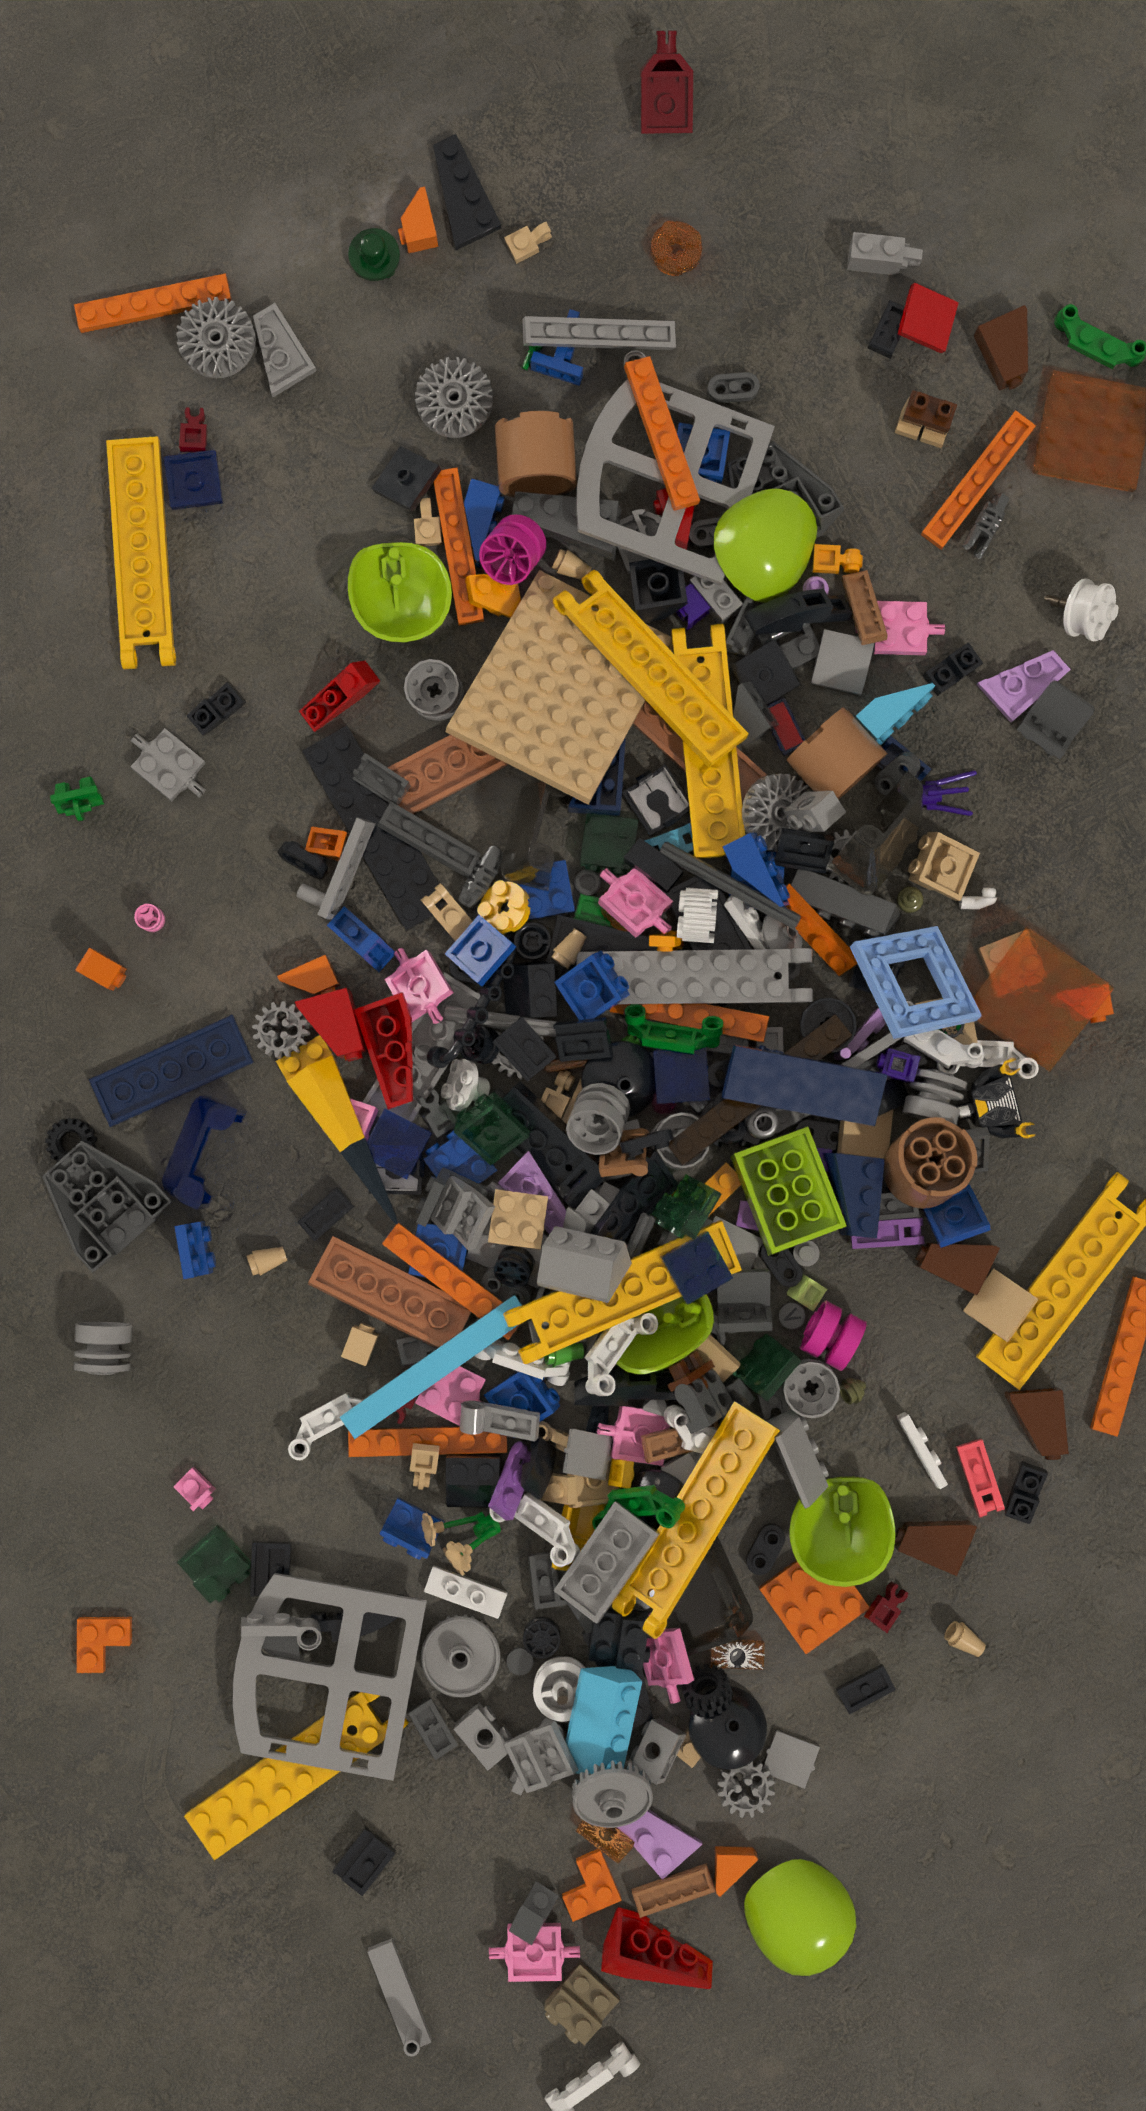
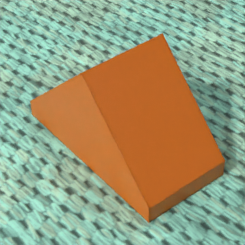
(326, 842)
(731, 1865)

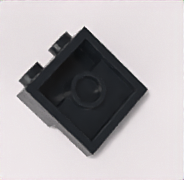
(620, 1640)

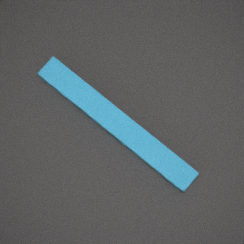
(429, 1370)

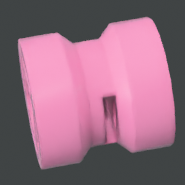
(145, 916)

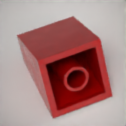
(335, 1022)

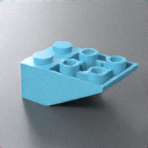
(893, 711)

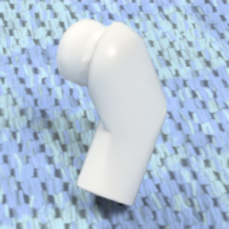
(978, 902)

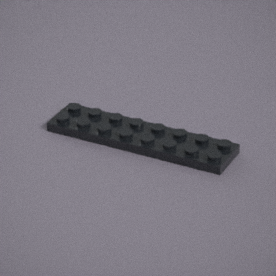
(395, 864)

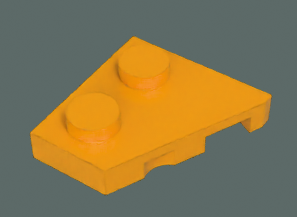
(492, 595)

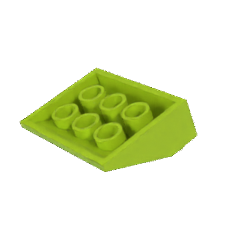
(788, 1191)

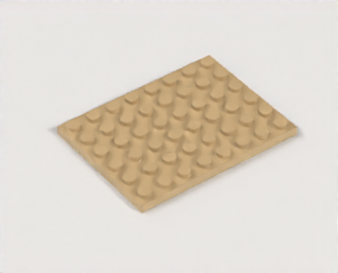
(549, 697)

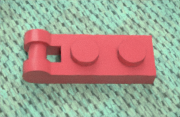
(980, 1477)

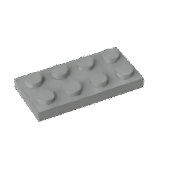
(606, 1562)

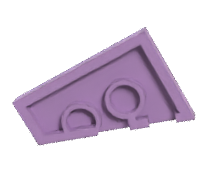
(1021, 686)
(529, 1179)
(660, 1842)

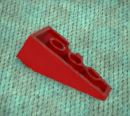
(388, 1038)
(647, 1953)

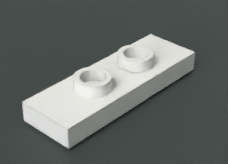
(747, 920)
(928, 1459)
(465, 1591)

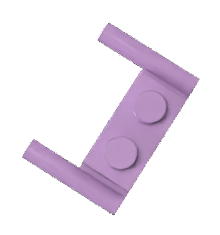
(872, 1024)

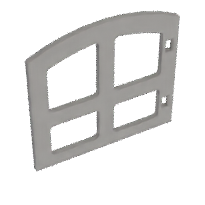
(602, 450)
(339, 1677)

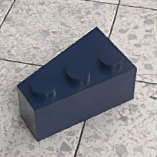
(609, 792)
(857, 1190)

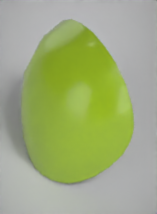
(765, 543)
(399, 591)
(678, 1334)
(844, 1533)
(800, 1917)

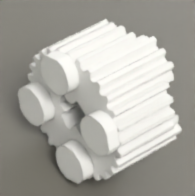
(698, 915)

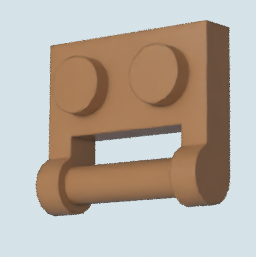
(617, 1163)

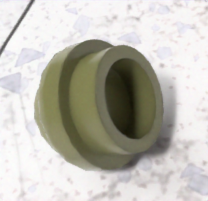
(910, 899)
(852, 1390)

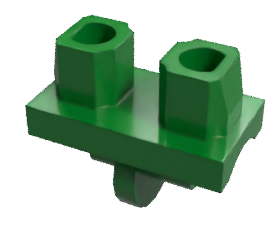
(76, 801)

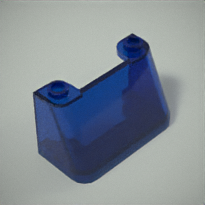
(179, 1175)

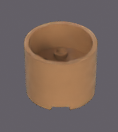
(536, 454)
(837, 755)
(923, 1182)

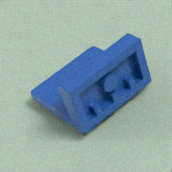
(405, 1529)

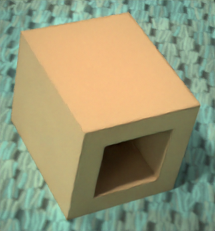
(360, 1344)

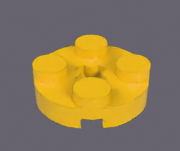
(517, 902)

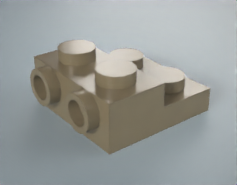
(580, 2004)

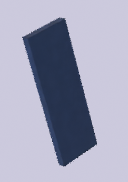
(171, 1071)
(804, 1085)

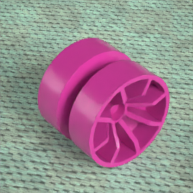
(512, 549)
(840, 1339)

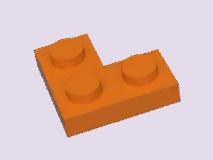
(95, 1635)
(598, 1889)

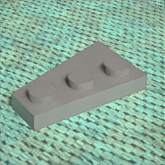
(281, 351)

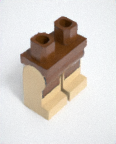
(929, 412)

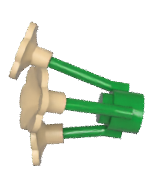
(456, 1553)

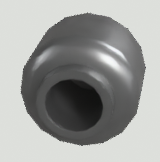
(766, 1127)

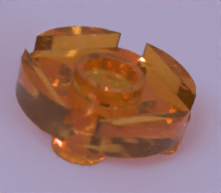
(669, 235)

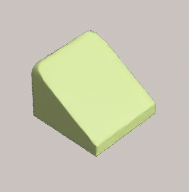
(807, 1292)

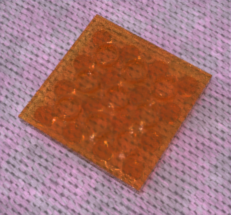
(1092, 431)
(1039, 998)

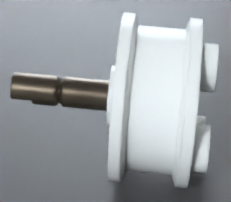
(1087, 609)
(556, 1687)

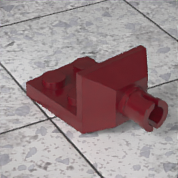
(666, 89)

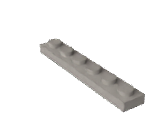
(598, 333)

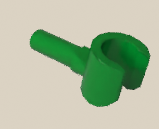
(528, 358)

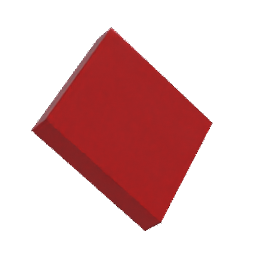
(927, 318)

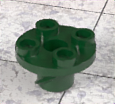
(374, 254)

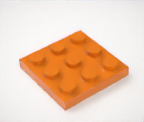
(809, 1607)

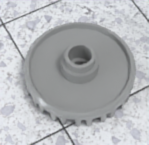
(214, 321)
(452, 380)
(765, 805)
(464, 1636)
(612, 1795)

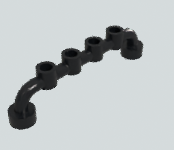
(440, 1056)

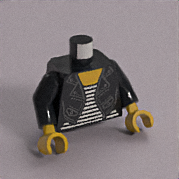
(995, 1104)

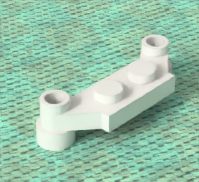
(945, 1049)
(997, 1053)
(610, 1348)
(508, 1356)
(319, 1423)
(694, 1442)
(548, 1525)
(597, 2076)

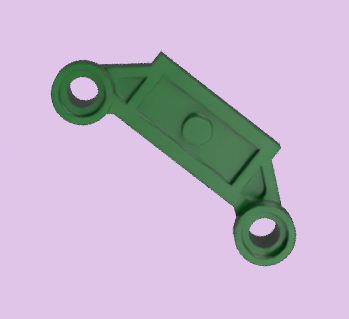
(1097, 343)
(672, 1036)
(645, 1502)

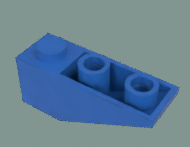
(481, 506)
(751, 862)

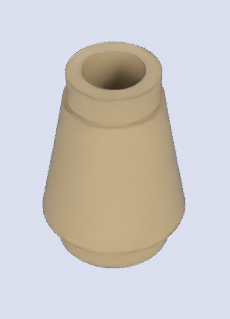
(570, 565)
(568, 949)
(266, 1259)
(964, 1639)

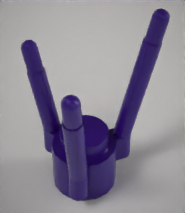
(933, 793)

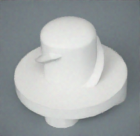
(463, 1085)

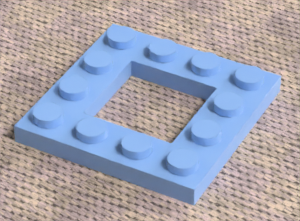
(904, 1020)

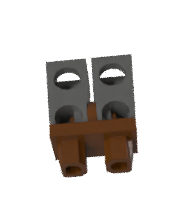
(699, 1391)

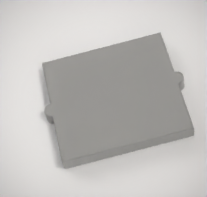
(587, 1454)
(791, 1758)

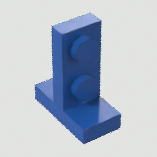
(559, 365)
(361, 939)

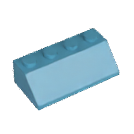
(602, 1716)

